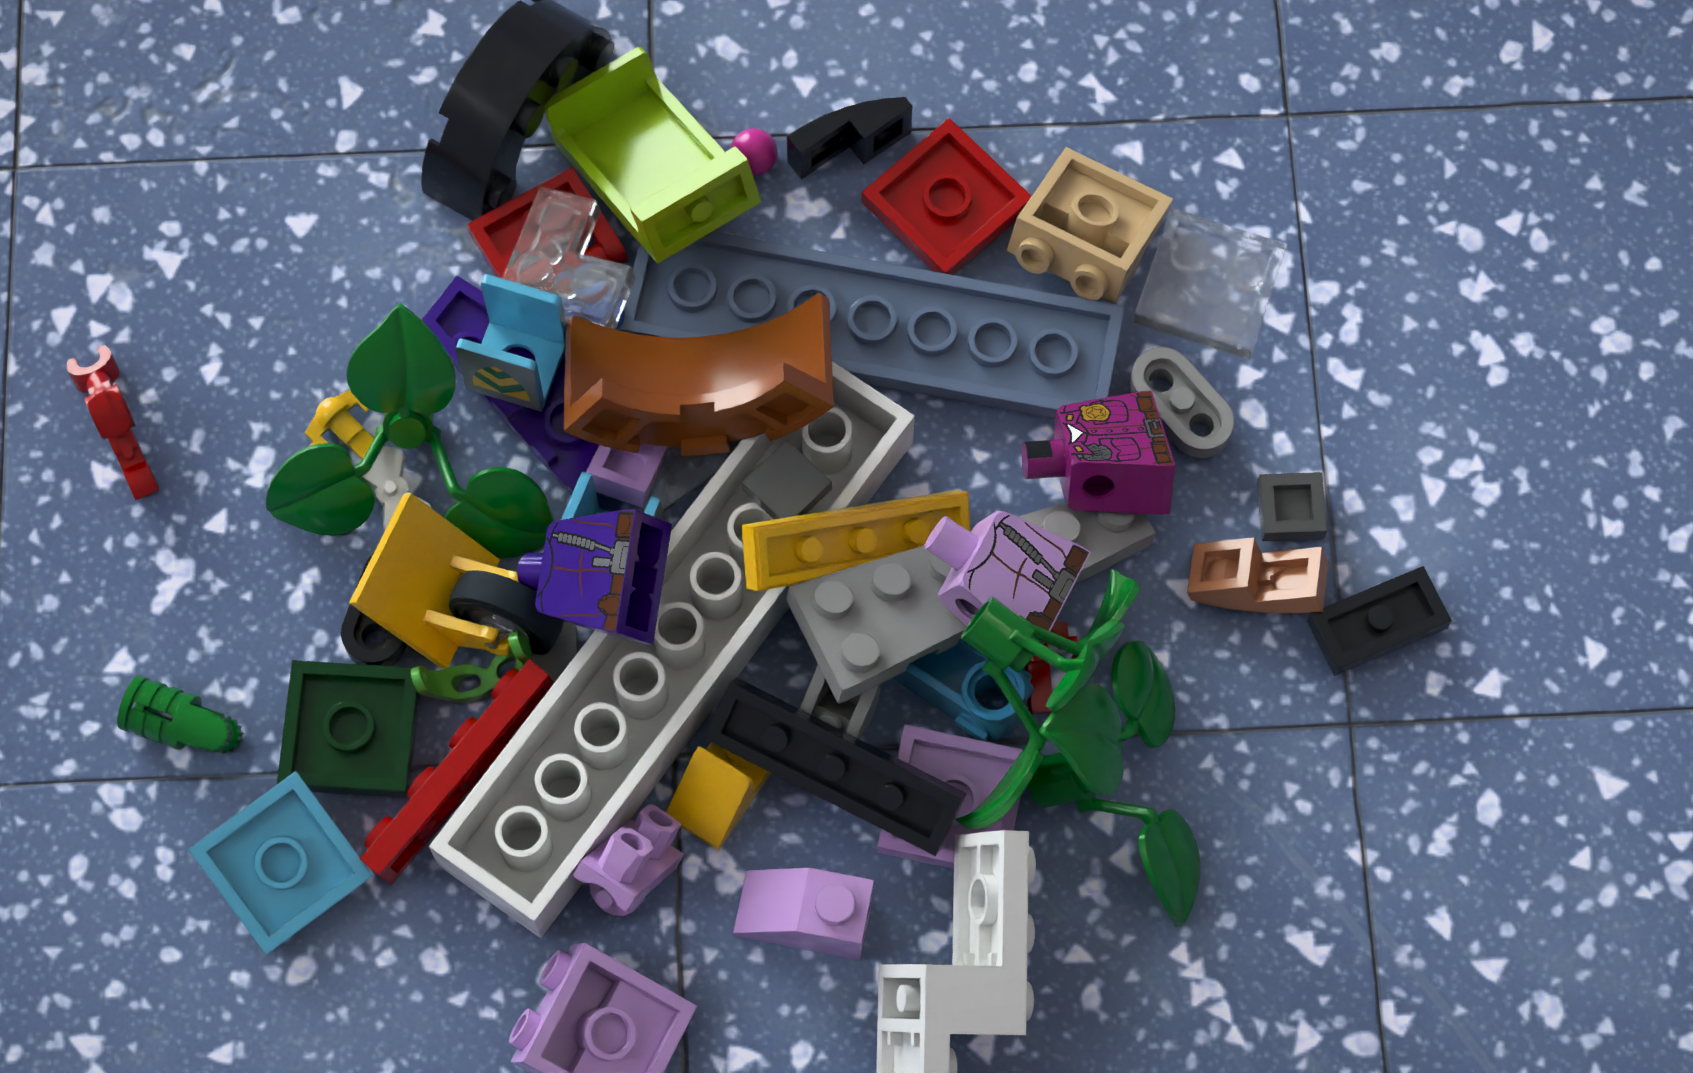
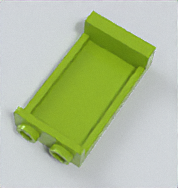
(649, 156)

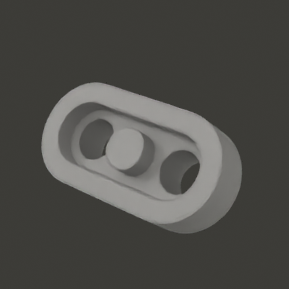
(1185, 403)

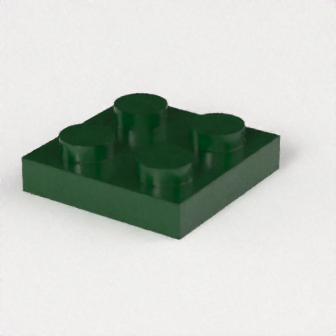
(350, 728)

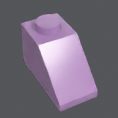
(806, 910)

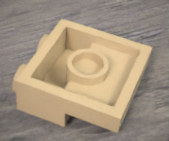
(1088, 226)

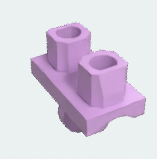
(631, 861)

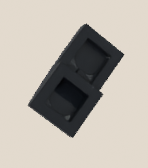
(863, 127)

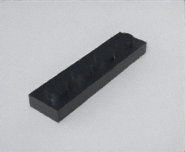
(835, 766)

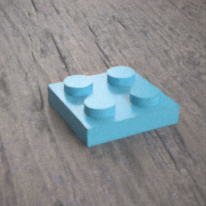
(280, 862)

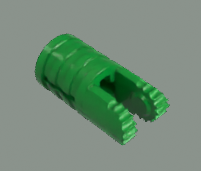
(190, 721)

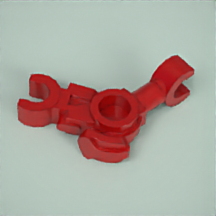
(114, 419)

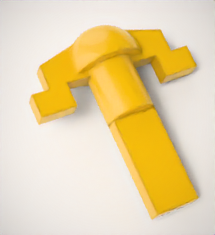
(335, 415)

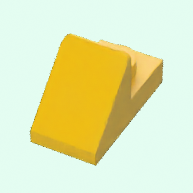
(715, 793)

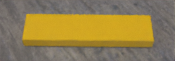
(829, 541)

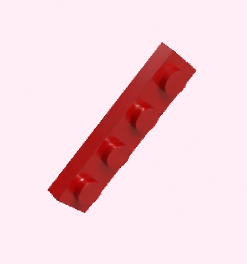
(441, 790)

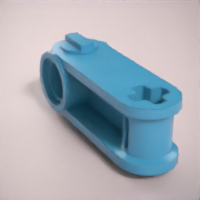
(953, 683)

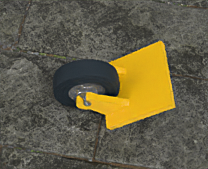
(446, 590)

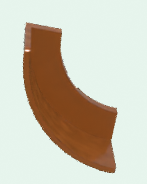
(698, 389)

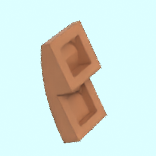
(1244, 579)

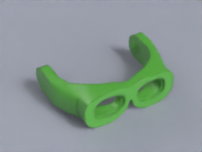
(445, 682)

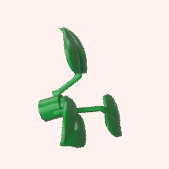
(408, 378)
(1013, 642)
(1092, 765)

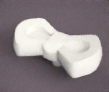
(388, 480)

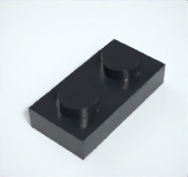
(1379, 620)

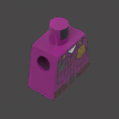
(1107, 456)

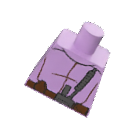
(1007, 560)

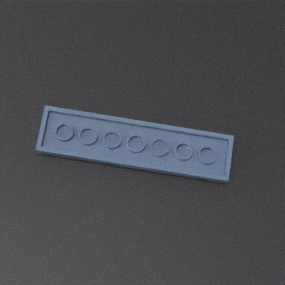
(890, 321)

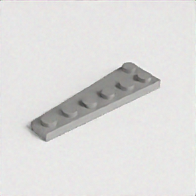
(888, 611)

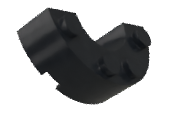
(502, 101)

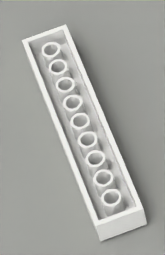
(632, 706)

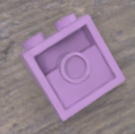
(599, 1018)

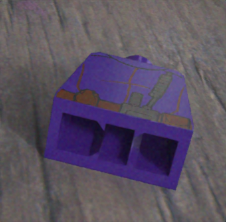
(602, 572)

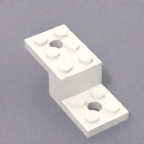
(987, 980)

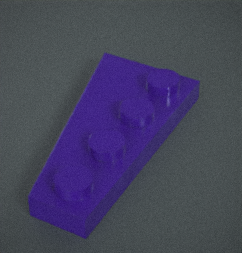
(463, 315)

